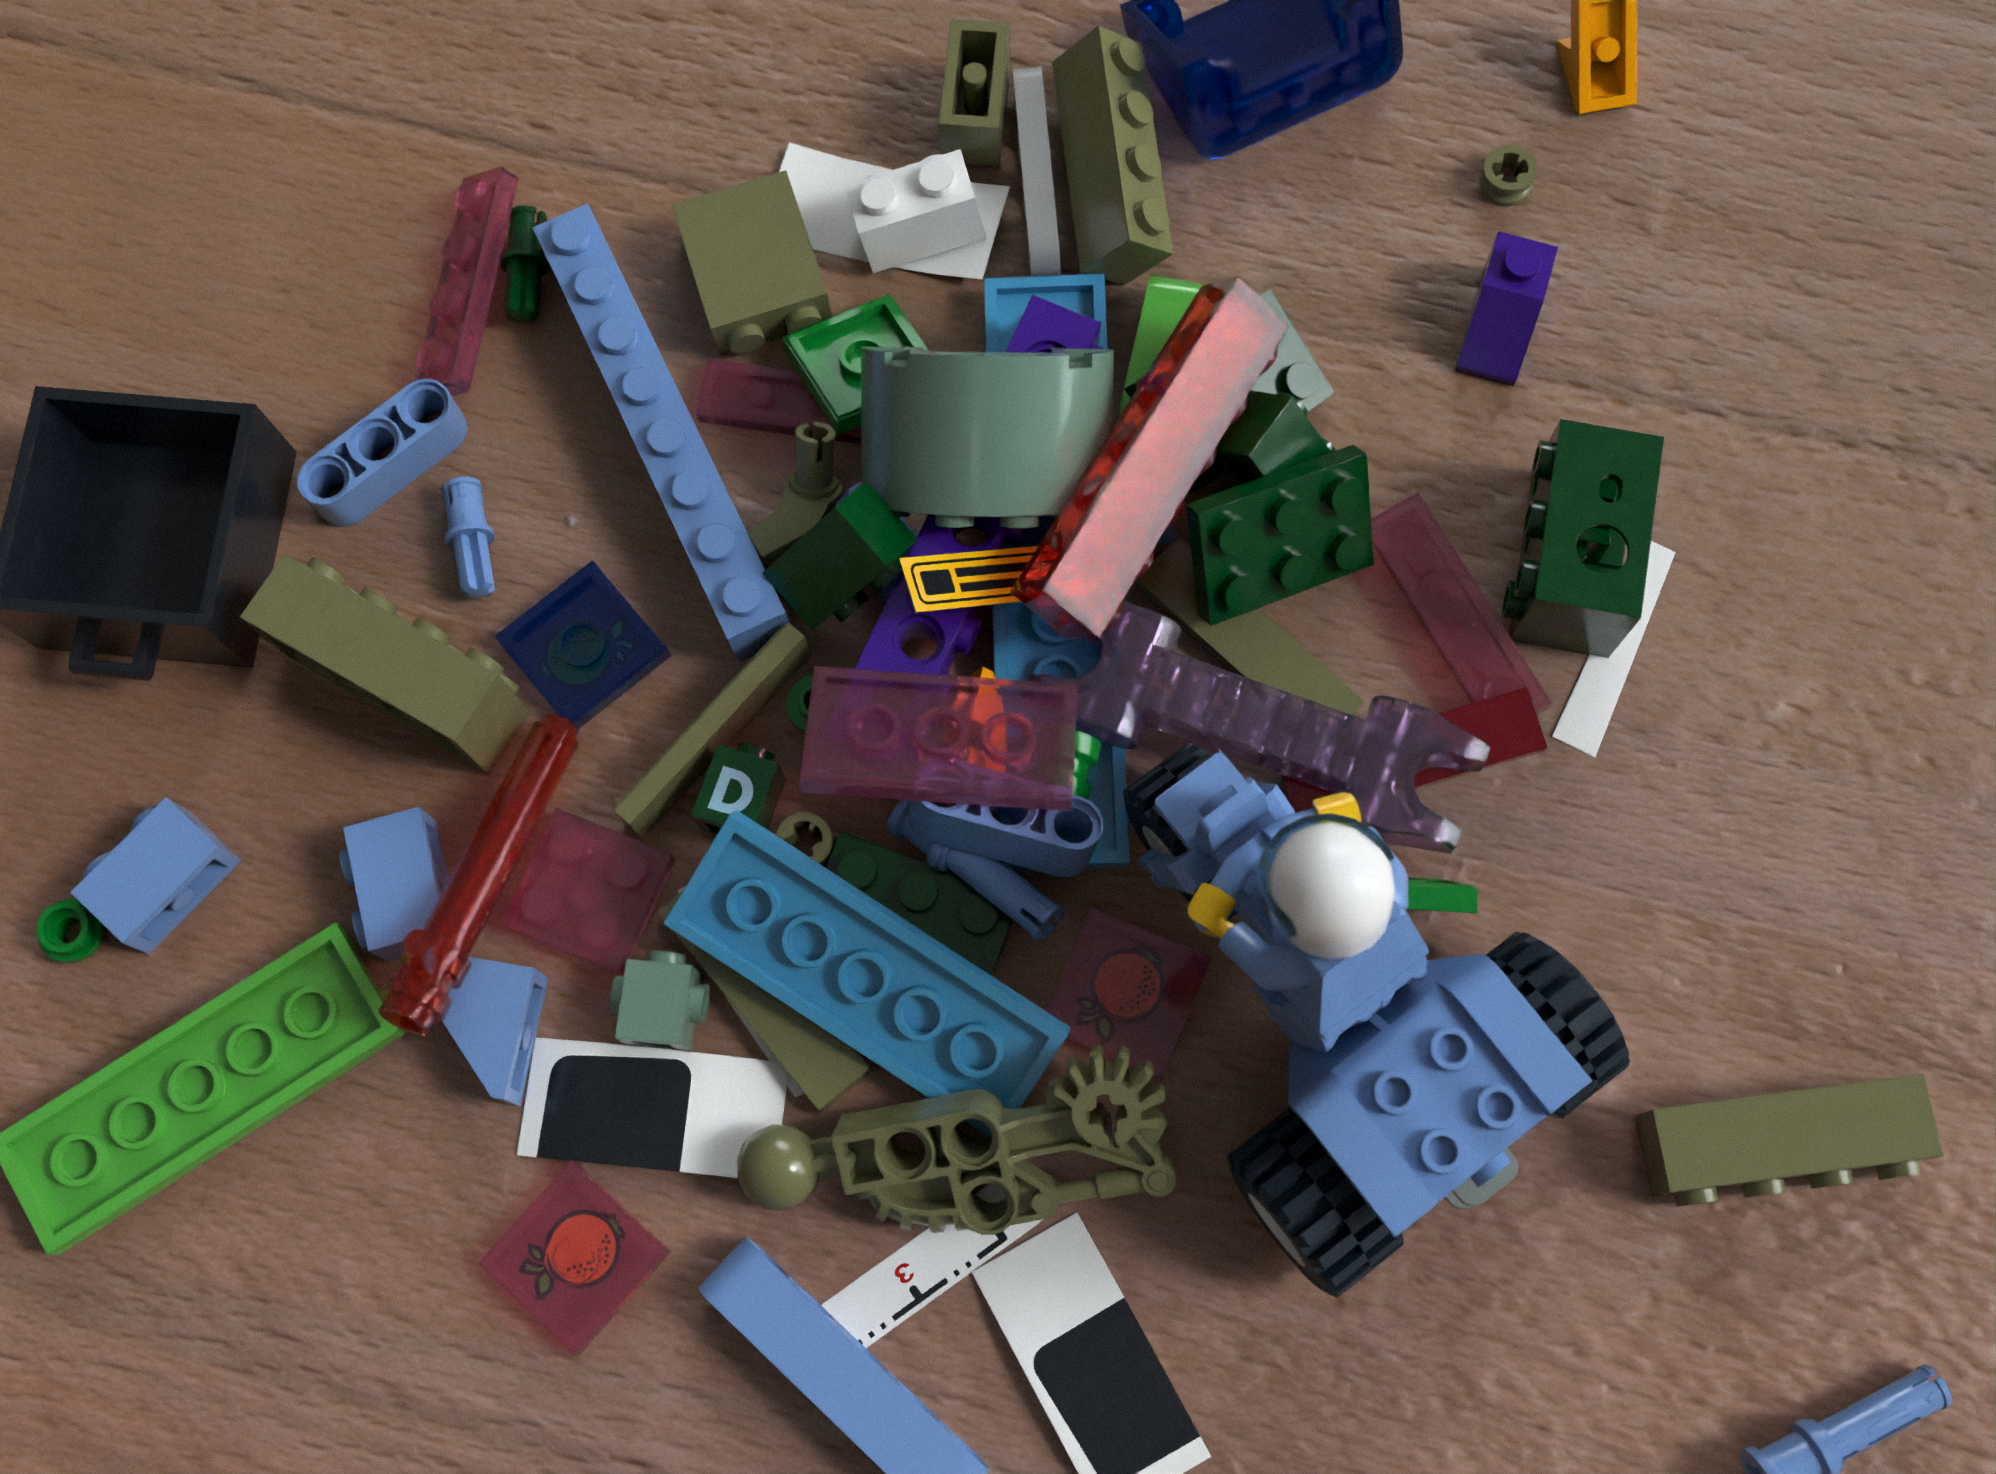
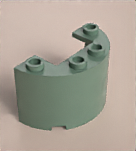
(982, 430)

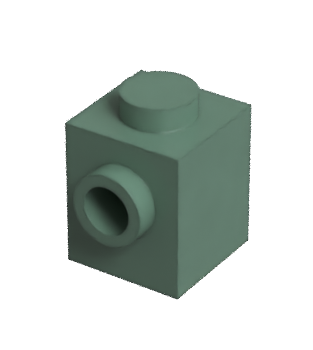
(659, 1002)

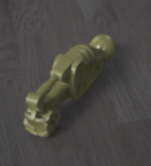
(937, 1185)

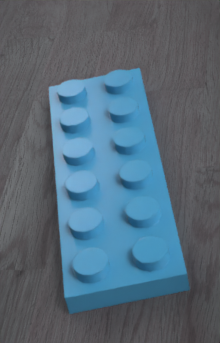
(862, 970)

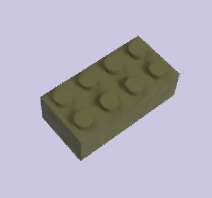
(388, 661)

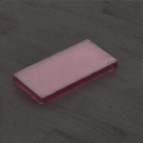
(940, 738)

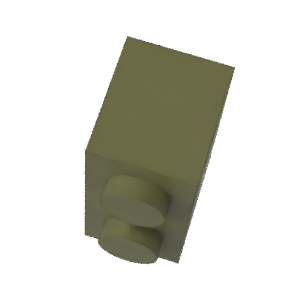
(975, 90)

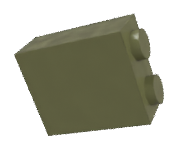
(752, 263)

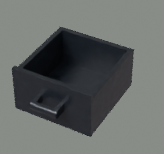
(141, 528)

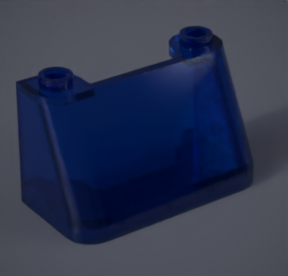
(1262, 62)

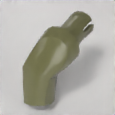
(806, 494)

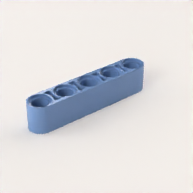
(833, 1367)

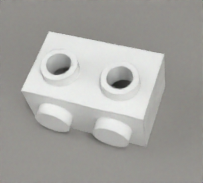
(915, 211)

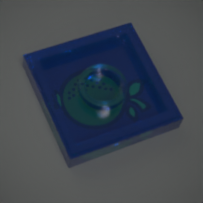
(583, 645)

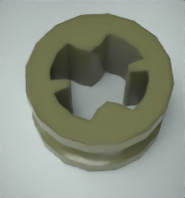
(1524, 168)
(803, 820)

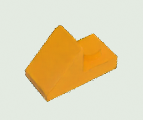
(1601, 54)

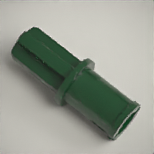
(523, 265)

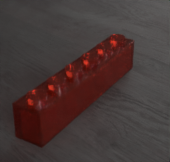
(1151, 460)

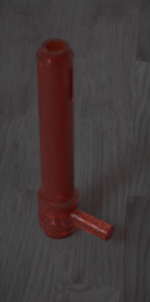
(438, 954)

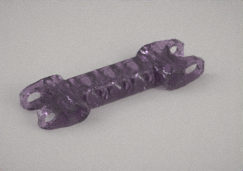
(1371, 758)

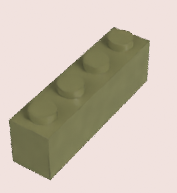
(1111, 157)
(1787, 1137)

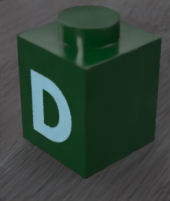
(741, 782)

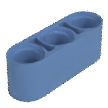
(352, 454)
(1026, 844)

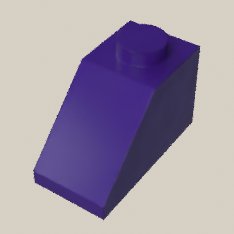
(1506, 308)

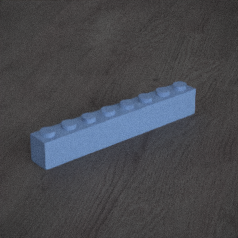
(663, 431)

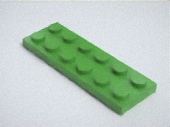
(194, 1089)

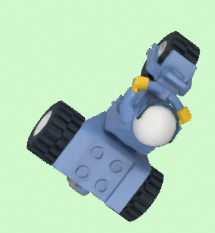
(1397, 1062)

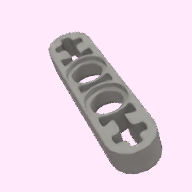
(1036, 172)

